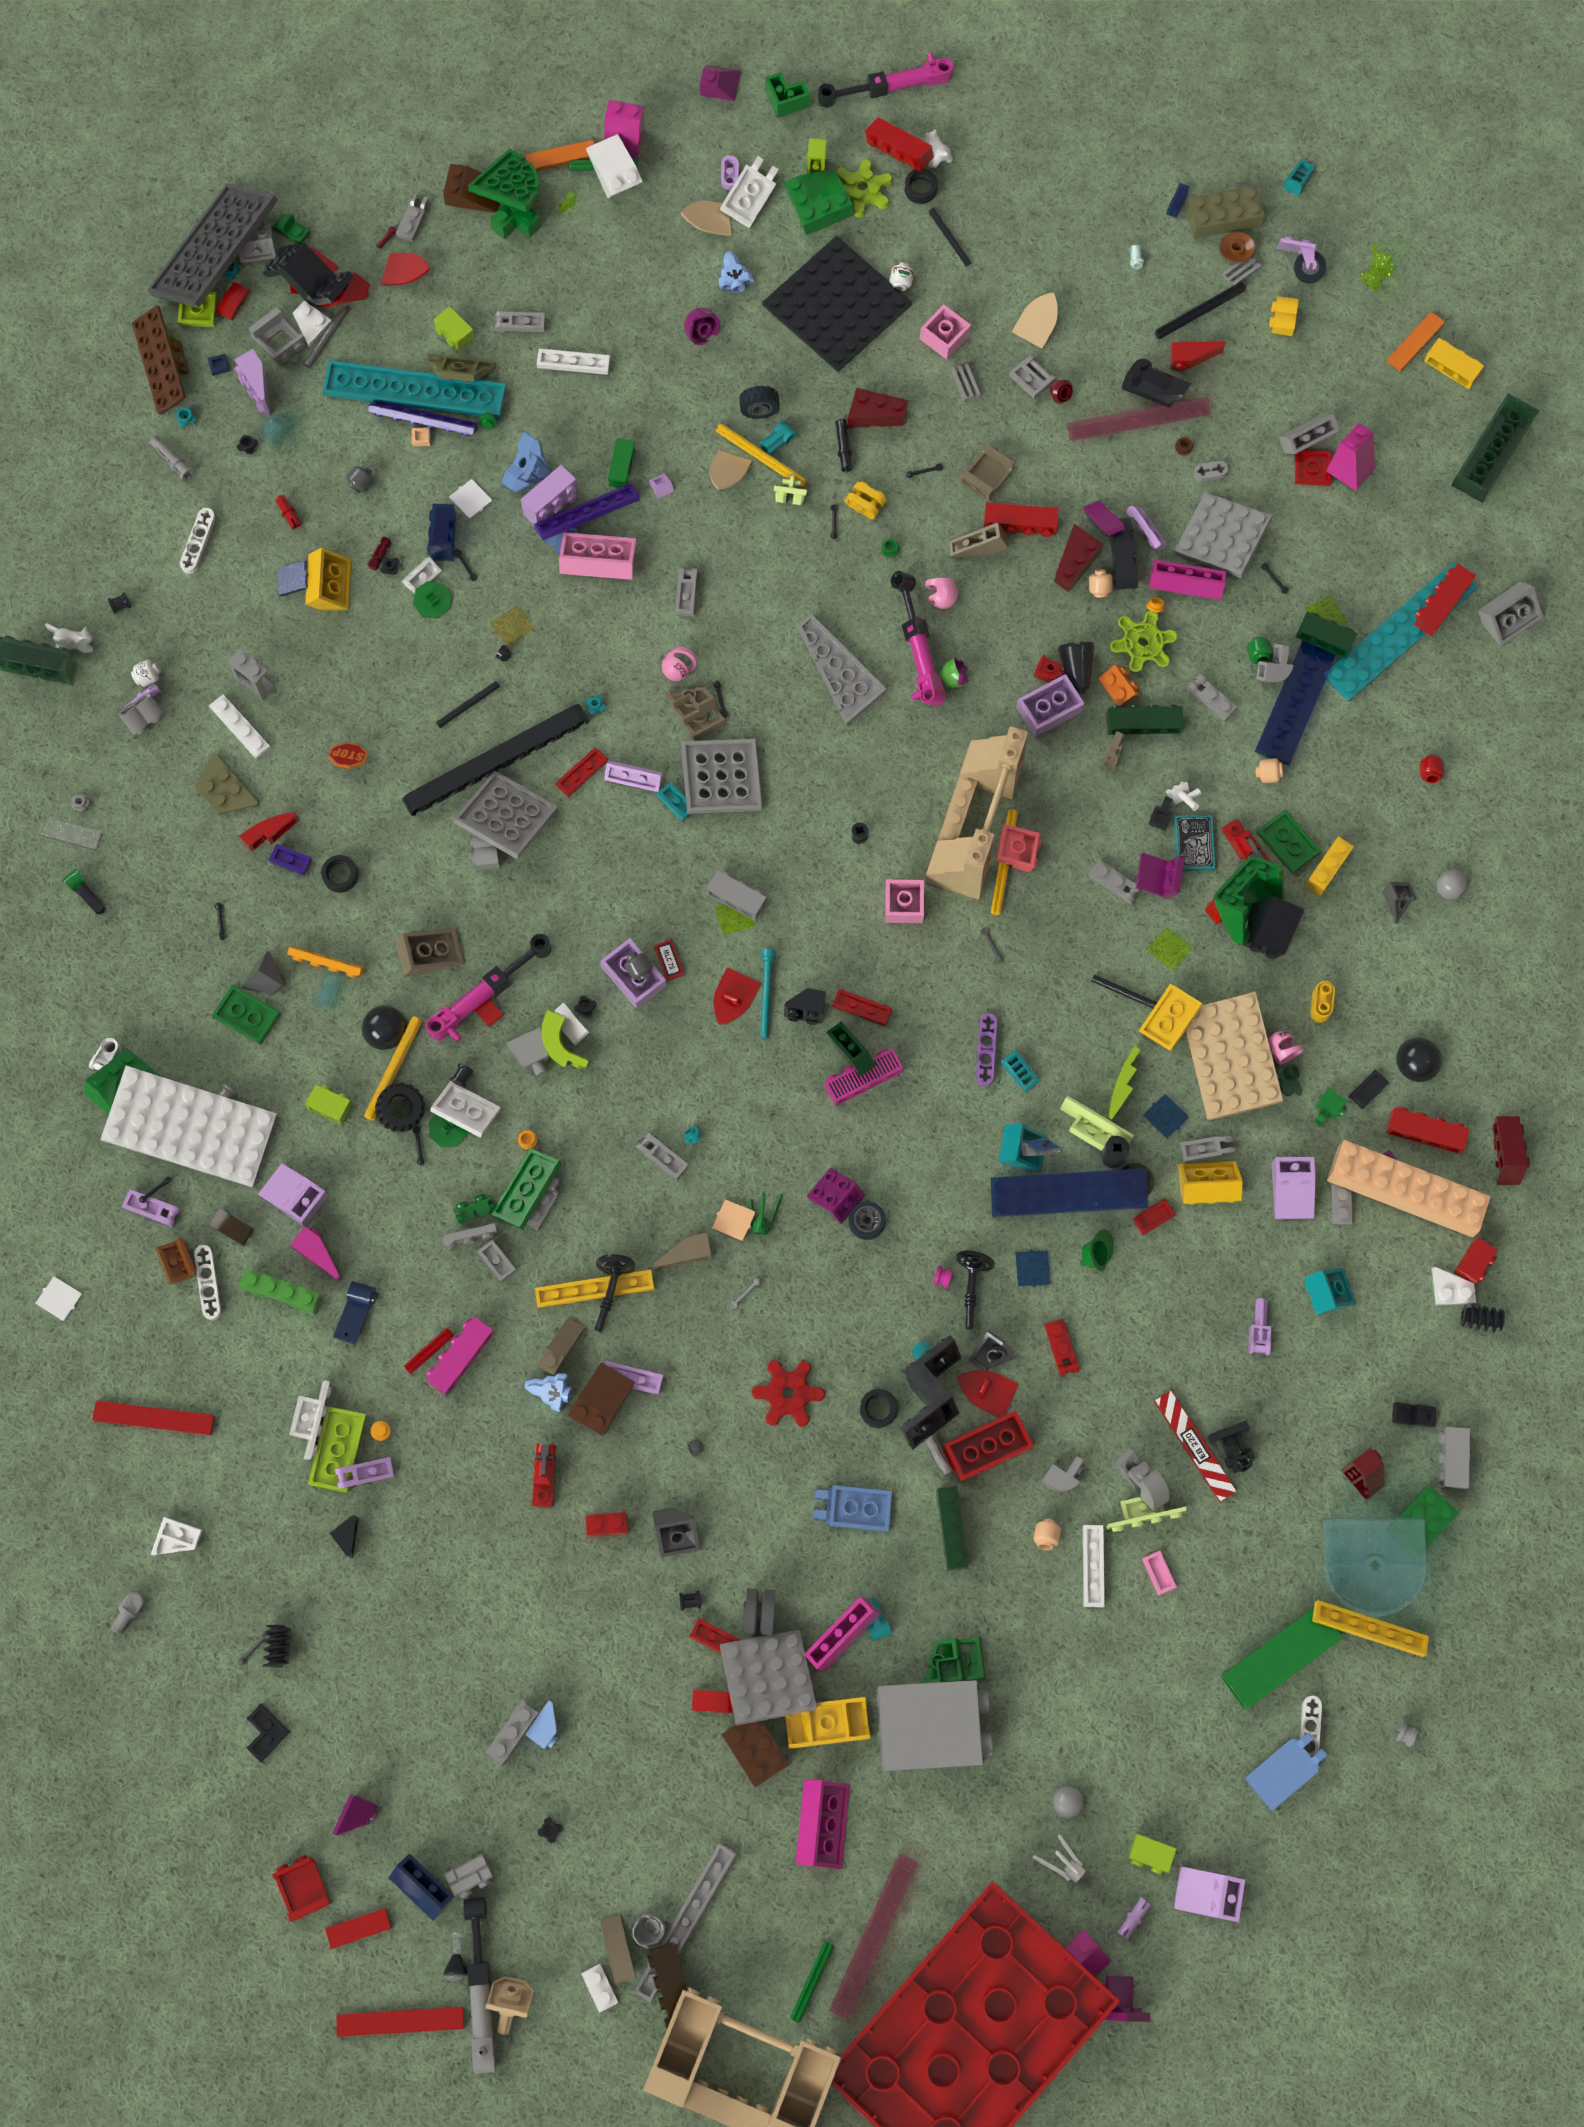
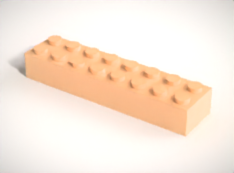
(1408, 1188)

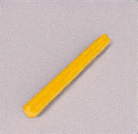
(759, 454)
(1002, 872)
(394, 1064)

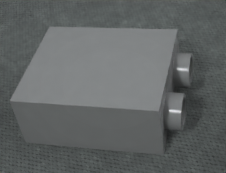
(932, 1726)

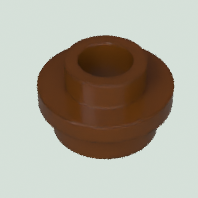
(1184, 441)

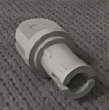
(128, 1610)

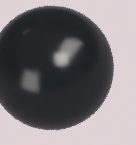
(383, 1027)
(1419, 1059)

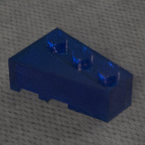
(442, 532)

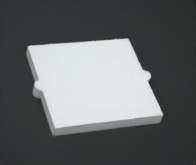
(470, 499)
(58, 1298)

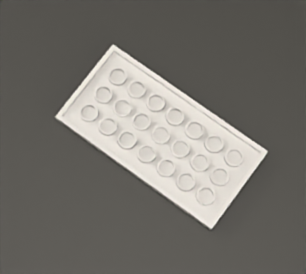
(188, 1126)

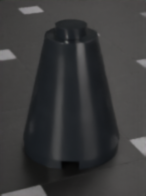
(1077, 663)

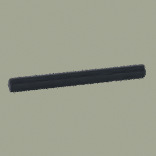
(1200, 310)

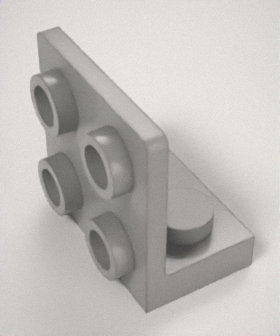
(259, 246)

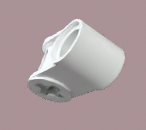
(103, 1056)

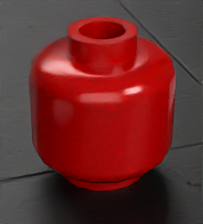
(1431, 769)

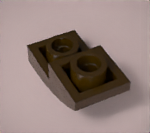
(231, 1226)

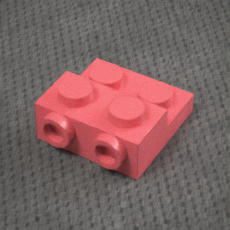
(1018, 848)

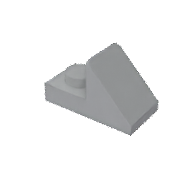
(1127, 1462)

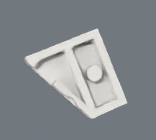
(311, 322)
(1452, 1289)
(176, 1537)

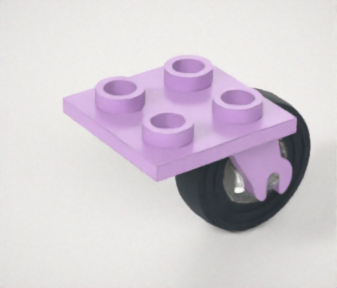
(1310, 264)

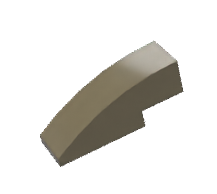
(617, 1949)

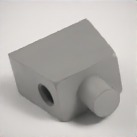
(530, 1051)

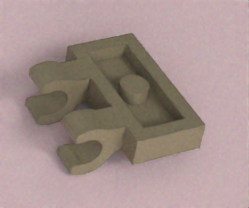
(1113, 753)

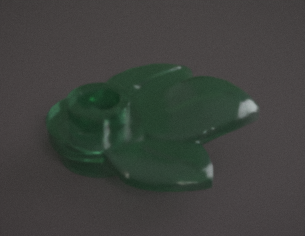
(1289, 1079)

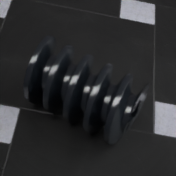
(1110, 1157)
(1483, 1316)
(277, 1646)

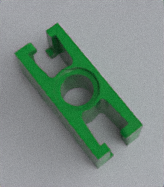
(621, 463)

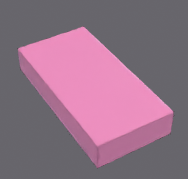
(1159, 1572)

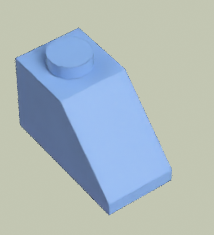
(544, 1728)

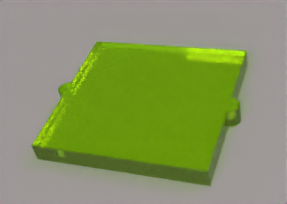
(1328, 610)
(732, 920)
(1169, 948)

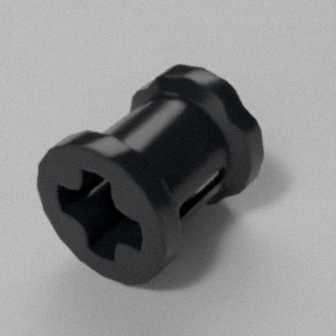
(119, 603)
(857, 828)
(461, 1075)
(690, 1600)

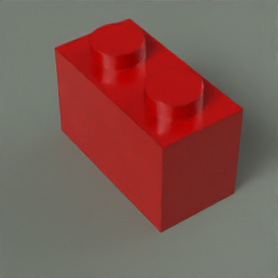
(1475, 1261)
(606, 1524)

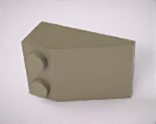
(428, 951)

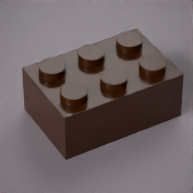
(755, 1751)

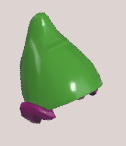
(954, 674)

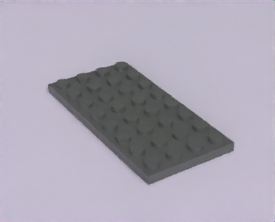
(212, 245)

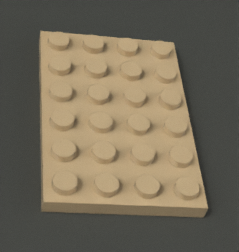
(1233, 1057)

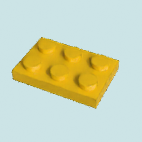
(1170, 1017)

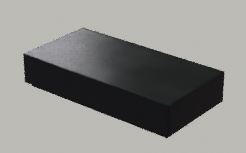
(1368, 1089)

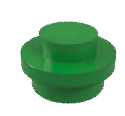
(488, 420)
(890, 548)

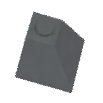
(675, 1532)

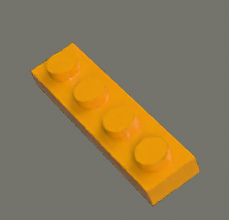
(318, 960)

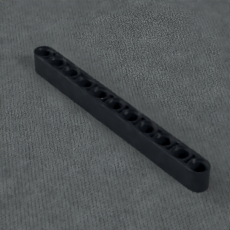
(494, 759)

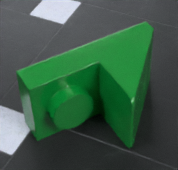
(290, 228)

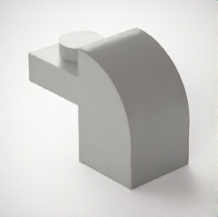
(1278, 668)
(1063, 1481)
(1152, 1485)

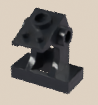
(1231, 1436)

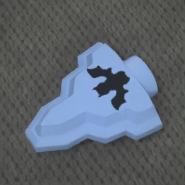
(734, 275)
(552, 1390)

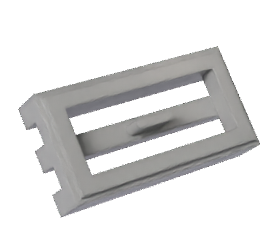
(1229, 278)
(961, 370)

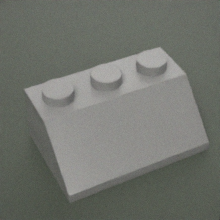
(1511, 612)

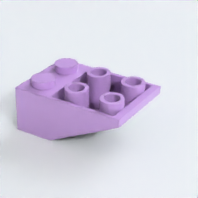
(253, 376)
(1293, 1187)
(293, 1194)
(1209, 1894)

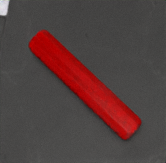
(428, 1350)

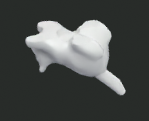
(940, 151)
(71, 639)

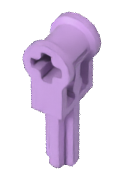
(1260, 1333)

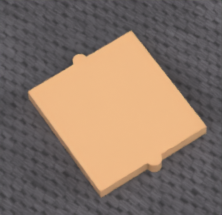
(734, 1220)

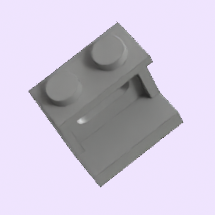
(269, 327)
(250, 674)

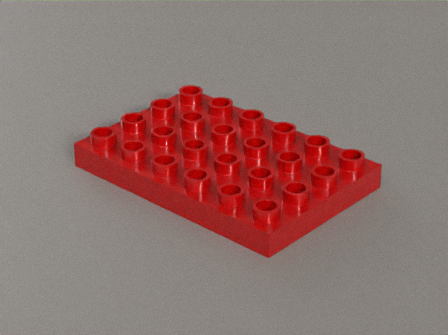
(974, 2025)

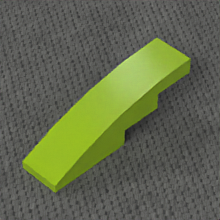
(1121, 1088)

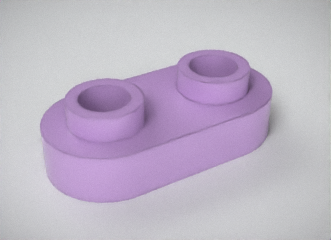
(729, 174)

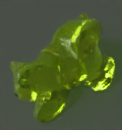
(1380, 266)

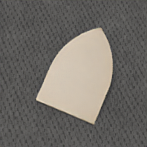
(708, 217)
(1038, 320)
(727, 469)

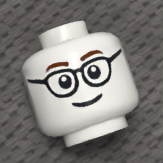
(146, 673)

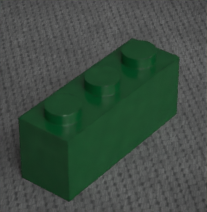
(1326, 634)
(851, 1048)

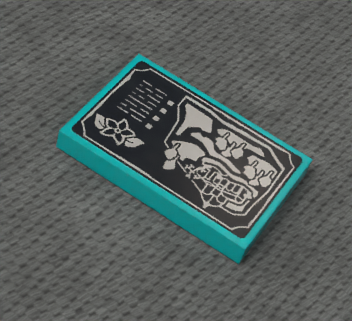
(1195, 842)

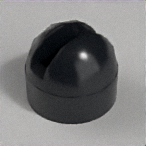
(503, 653)

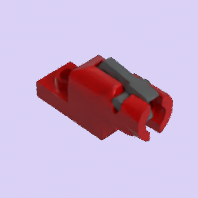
(1242, 841)
(544, 1475)

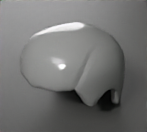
(1451, 884)
(1068, 1802)
(645, 1937)

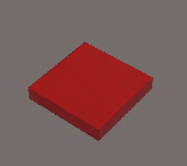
(1312, 467)

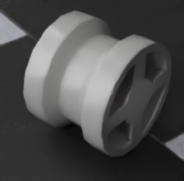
(1406, 1734)

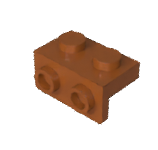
(176, 1261)

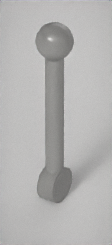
(757, 1281)

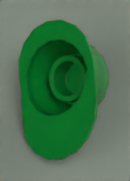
(1098, 1251)

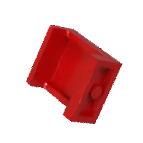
(301, 1888)

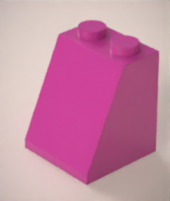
(628, 123)
(1354, 457)

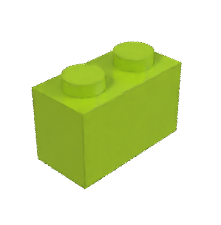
(816, 155)
(453, 328)
(328, 1104)
(1151, 1853)

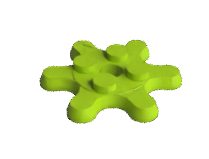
(871, 195)
(1144, 630)

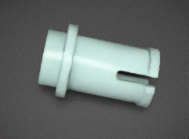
(1136, 258)

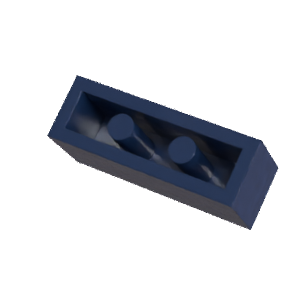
(421, 1887)

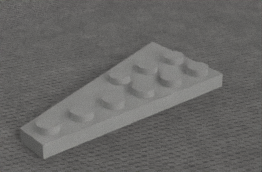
(845, 677)

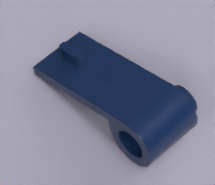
(355, 1312)

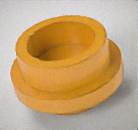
(1156, 605)
(527, 1139)
(380, 1430)

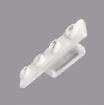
(307, 1418)

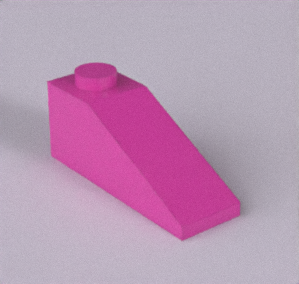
(312, 1248)

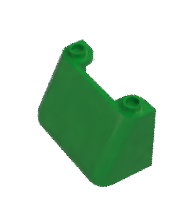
(1249, 884)

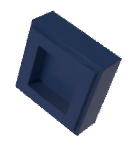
(218, 364)

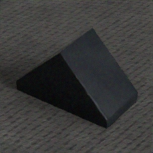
(346, 1535)

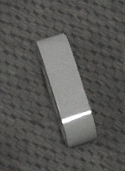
(1210, 471)

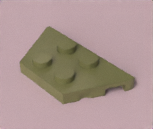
(459, 368)
(223, 789)

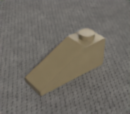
(980, 542)
(690, 1250)
(560, 1347)

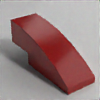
(269, 830)

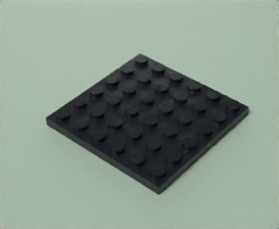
(837, 303)

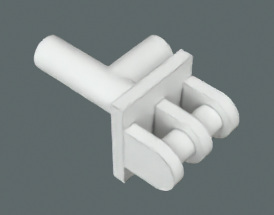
(1182, 793)

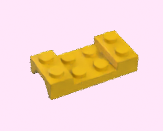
(829, 1724)

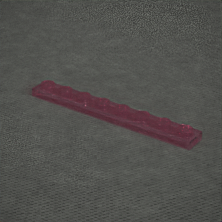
(1138, 419)
(873, 1936)

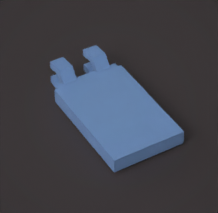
(855, 1508)
(1285, 1771)

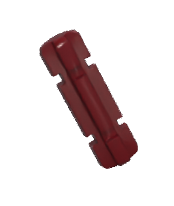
(379, 553)

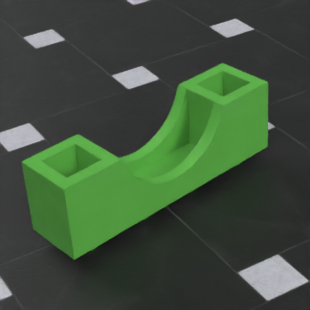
(279, 1290)

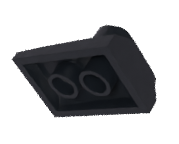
(1153, 383)

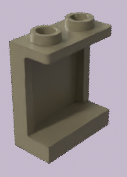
(987, 472)

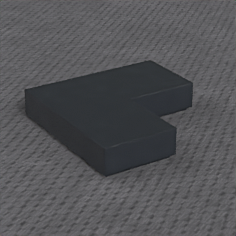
(270, 1730)

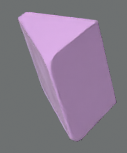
(661, 485)

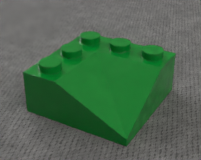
(819, 200)
(104, 1083)

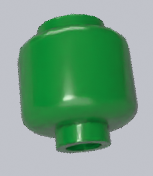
(1259, 650)

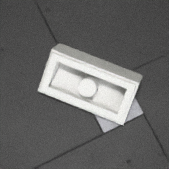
(424, 572)

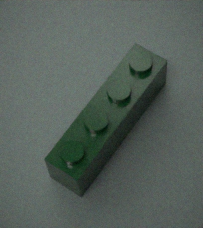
(1145, 720)
(951, 1528)

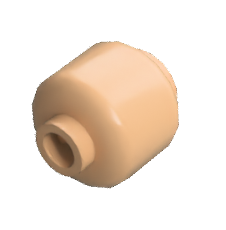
(1100, 583)
(1269, 770)
(1047, 1534)

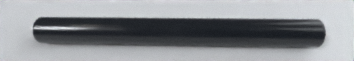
(949, 237)
(466, 705)
(1123, 991)

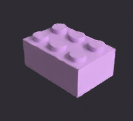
(550, 496)
(1050, 705)
(635, 991)

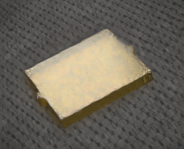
(511, 626)

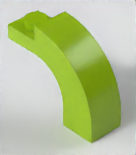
(553, 1043)

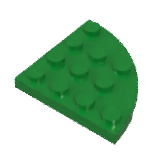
(509, 181)

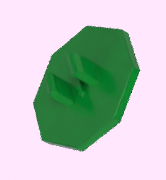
(432, 599)
(445, 1132)

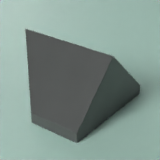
(1398, 898)
(264, 976)
(991, 1352)

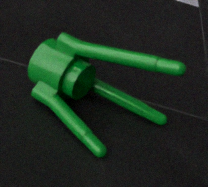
(761, 1225)

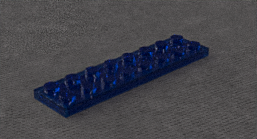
(1295, 703)
(1069, 1192)

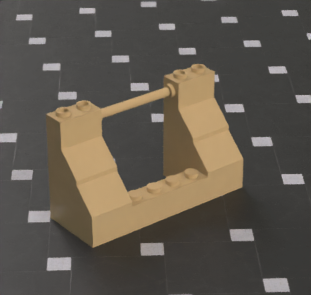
(990, 766)
(682, 2052)

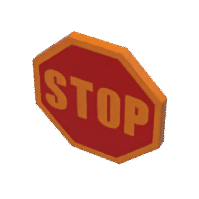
(348, 755)

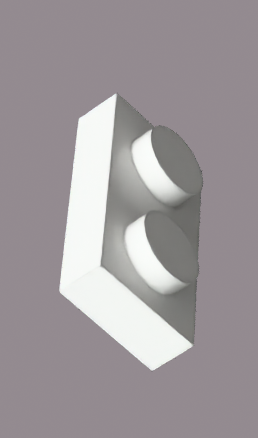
(599, 1988)

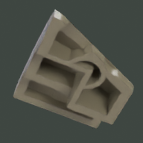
(691, 707)

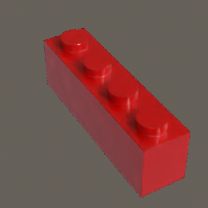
(899, 144)
(1022, 518)
(1444, 600)
(1427, 1130)

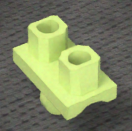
(781, 492)

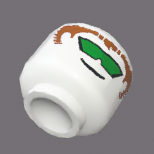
(901, 276)

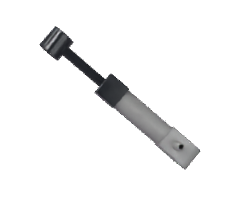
(479, 1981)

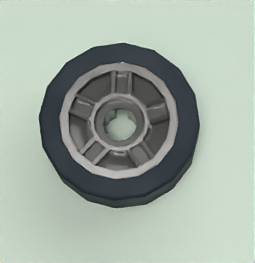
(872, 1212)

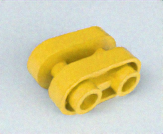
(865, 499)
(1322, 1001)

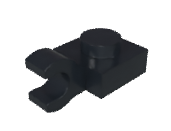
(1161, 816)

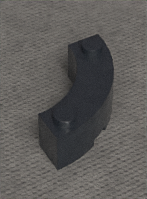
(1124, 564)

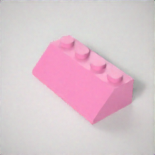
(597, 556)

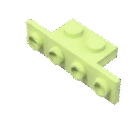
(1091, 1125)
(1137, 1511)

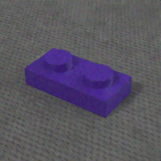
(290, 859)

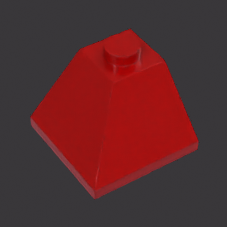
(355, 290)

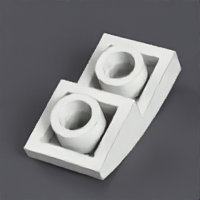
(572, 1027)

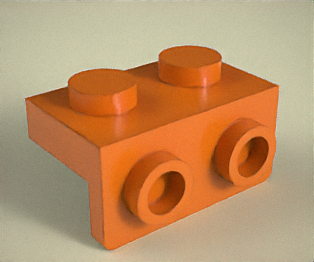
(1119, 685)

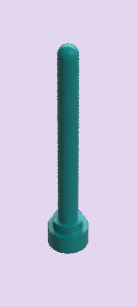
(768, 956)

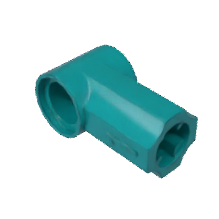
(781, 435)
(880, 1626)

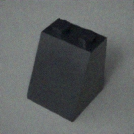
(1272, 926)

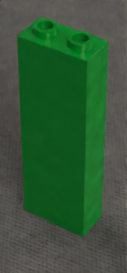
(1279, 1659)

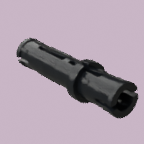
(844, 451)

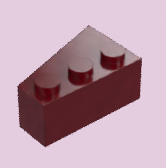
(876, 410)
(1077, 557)
(1510, 1150)

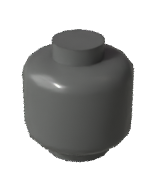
(360, 479)
(638, 966)

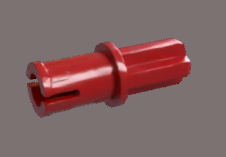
(287, 511)

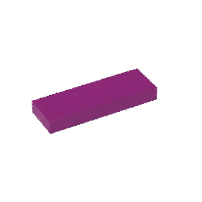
(1103, 518)

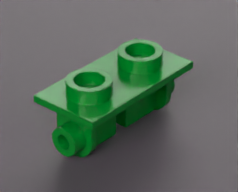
(466, 1209)

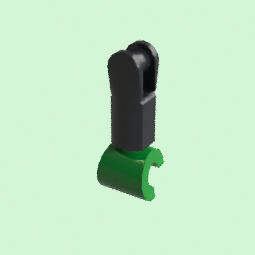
(77, 883)

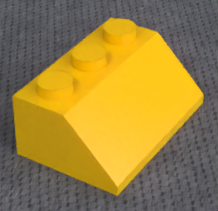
(328, 580)
(1210, 1182)

